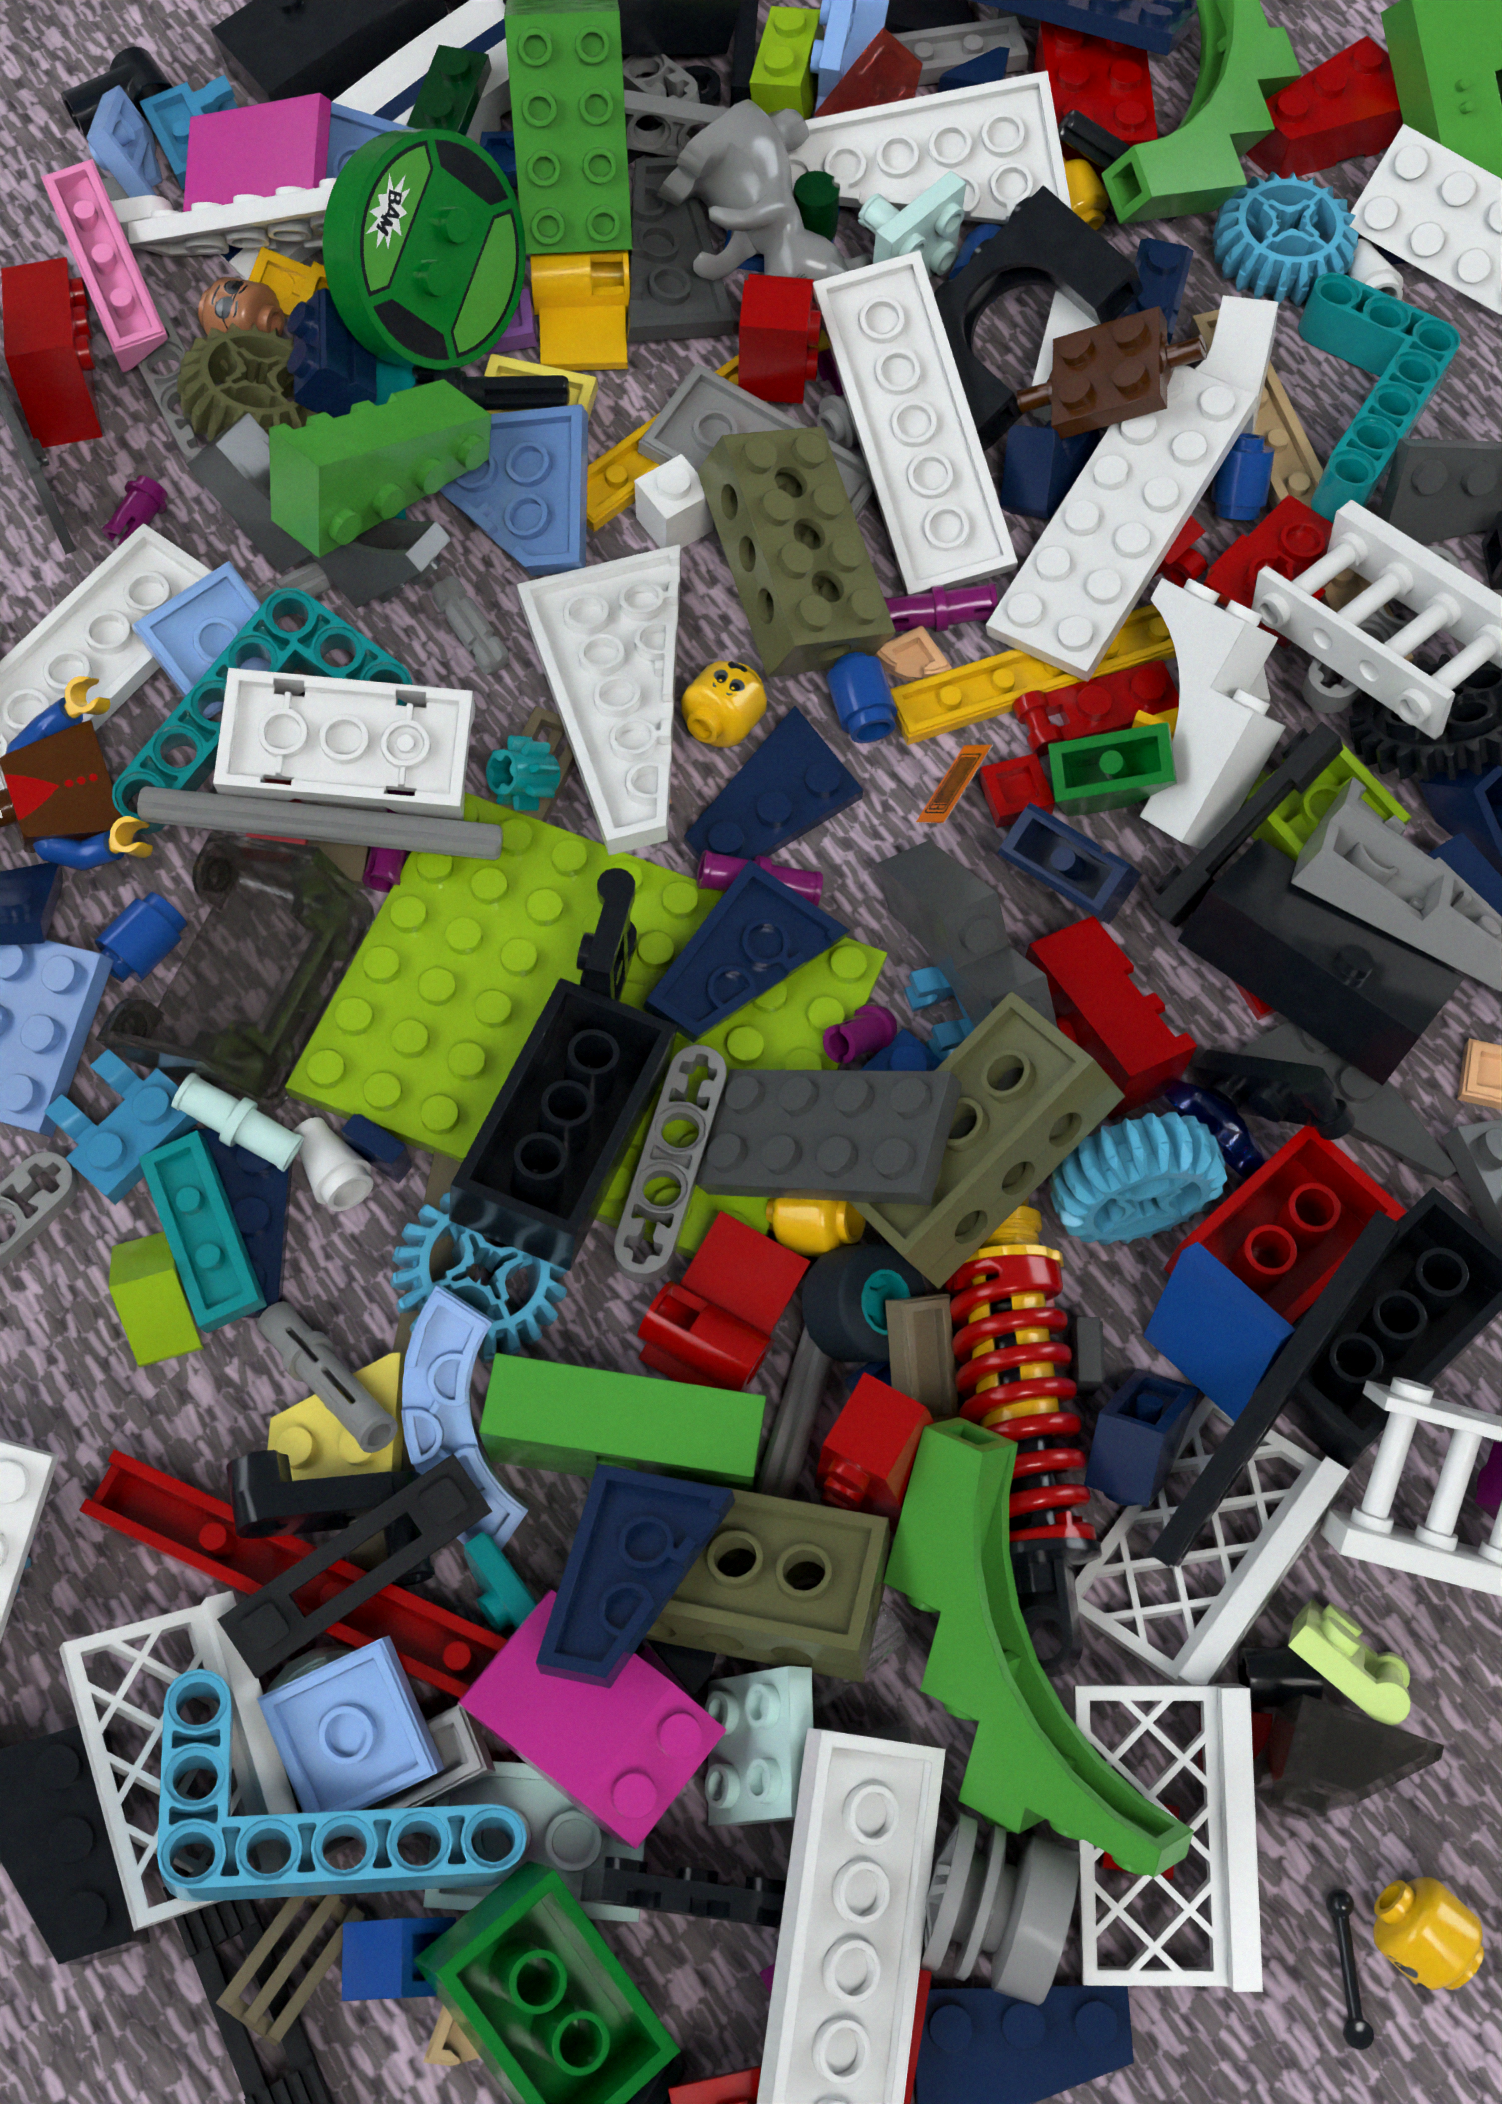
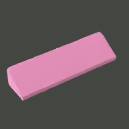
(106, 262)

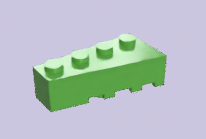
(371, 463)

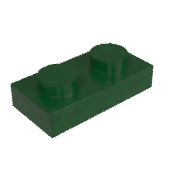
(451, 90)

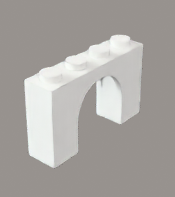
(1236, 356)

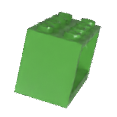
(569, 124)

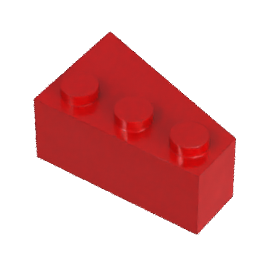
(1332, 113)

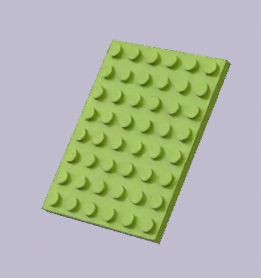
(473, 956)

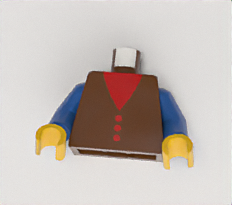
(62, 789)

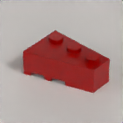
(51, 350)
(1108, 1014)
(872, 1451)

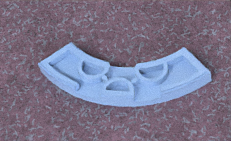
(439, 1409)

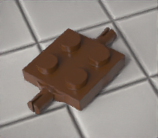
(1110, 373)

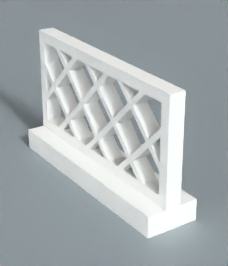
(1247, 1588)
(257, 1769)
(1229, 1842)

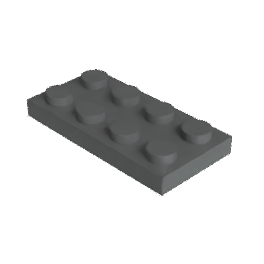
(830, 1135)

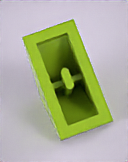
(152, 1300)

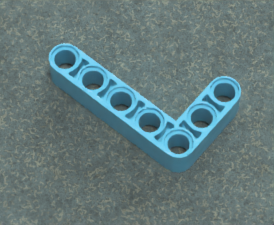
(304, 1834)

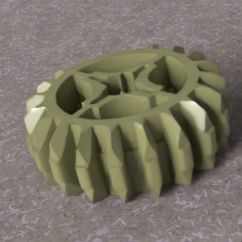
(253, 380)

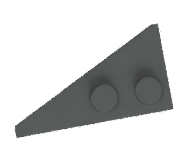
(1377, 1109)

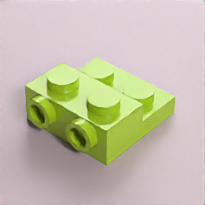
(1300, 814)

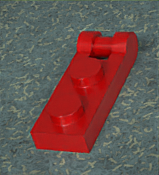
(1096, 705)

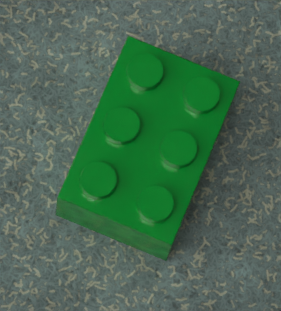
(545, 1997)

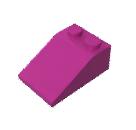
(604, 1749)

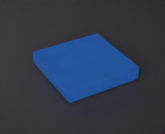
(1217, 1330)

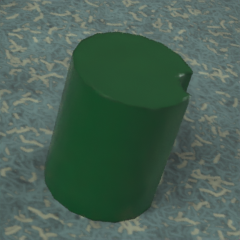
(818, 203)

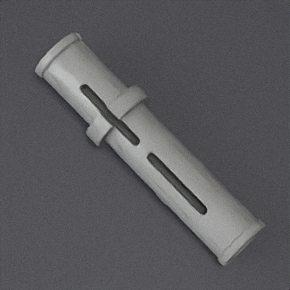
(364, 1417)

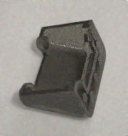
(255, 973)

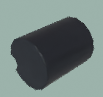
(1277, 1676)

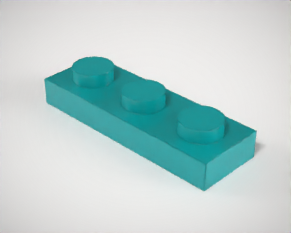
(202, 1232)

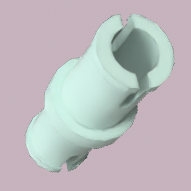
(237, 1121)

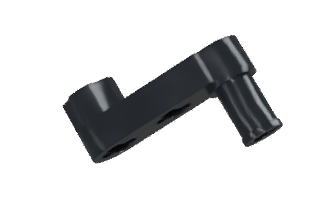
(273, 1505)

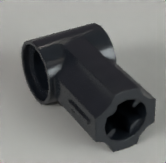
(132, 70)

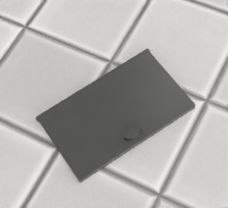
(34, 457)

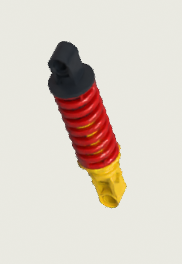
(1018, 1396)

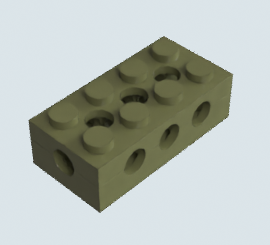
(794, 549)
(1018, 1115)
(762, 1611)

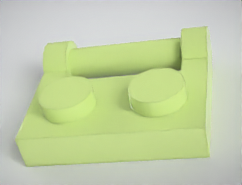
(1332, 1647)

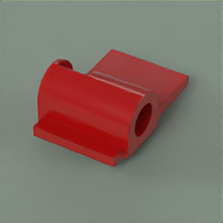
(1285, 541)
(723, 1312)

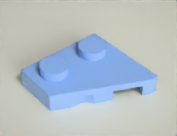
(124, 144)

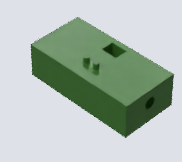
(1450, 73)
(584, 1417)

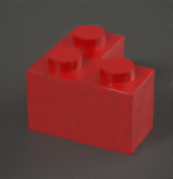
(775, 337)

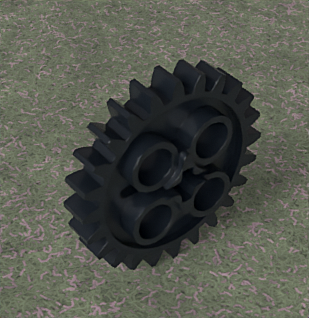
(1468, 739)

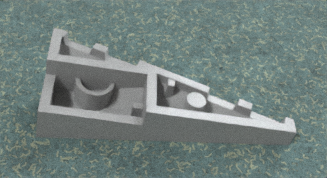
(1393, 885)

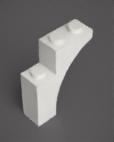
(1220, 726)

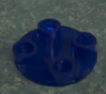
(1230, 1129)

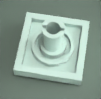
(926, 224)
(761, 1754)

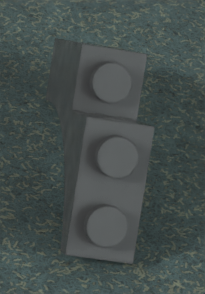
(371, 566)
(961, 930)

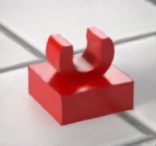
(1181, 560)

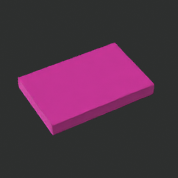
(257, 149)

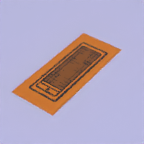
(954, 784)

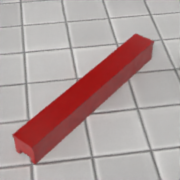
(202, 1536)

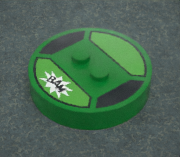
(424, 248)

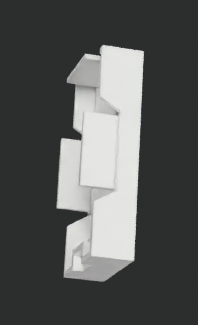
(345, 743)

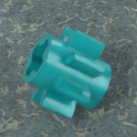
(523, 773)

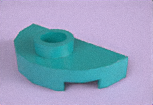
(505, 1596)

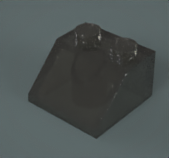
(1333, 1758)

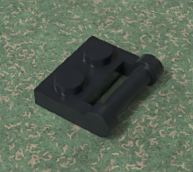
(609, 952)

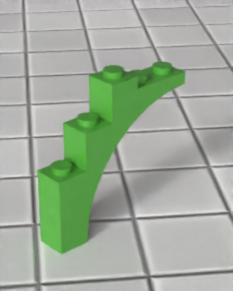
(1228, 116)
(1027, 1750)

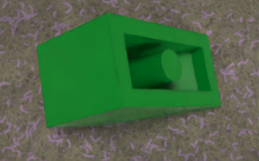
(1112, 769)

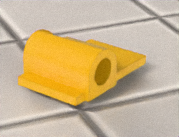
(582, 308)

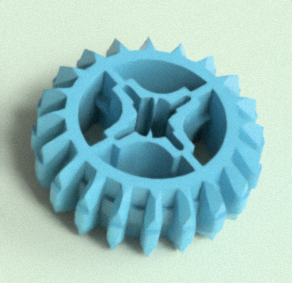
(1283, 237)
(1138, 1178)
(490, 1299)

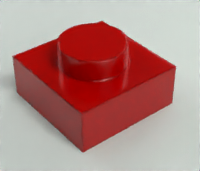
(1012, 786)

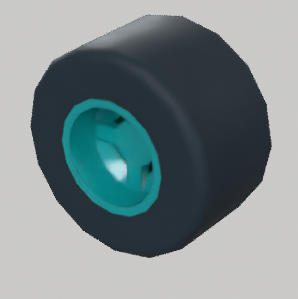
(847, 1300)

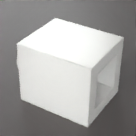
(673, 504)

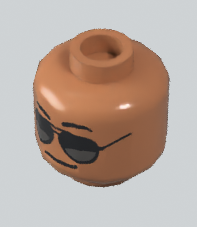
(240, 303)

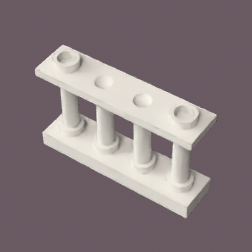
(1397, 570)
(1433, 1547)

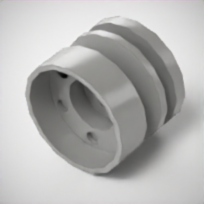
(1000, 1908)

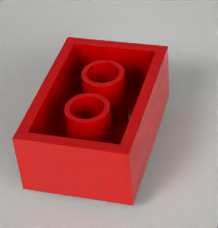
(1099, 80)
(1293, 1222)

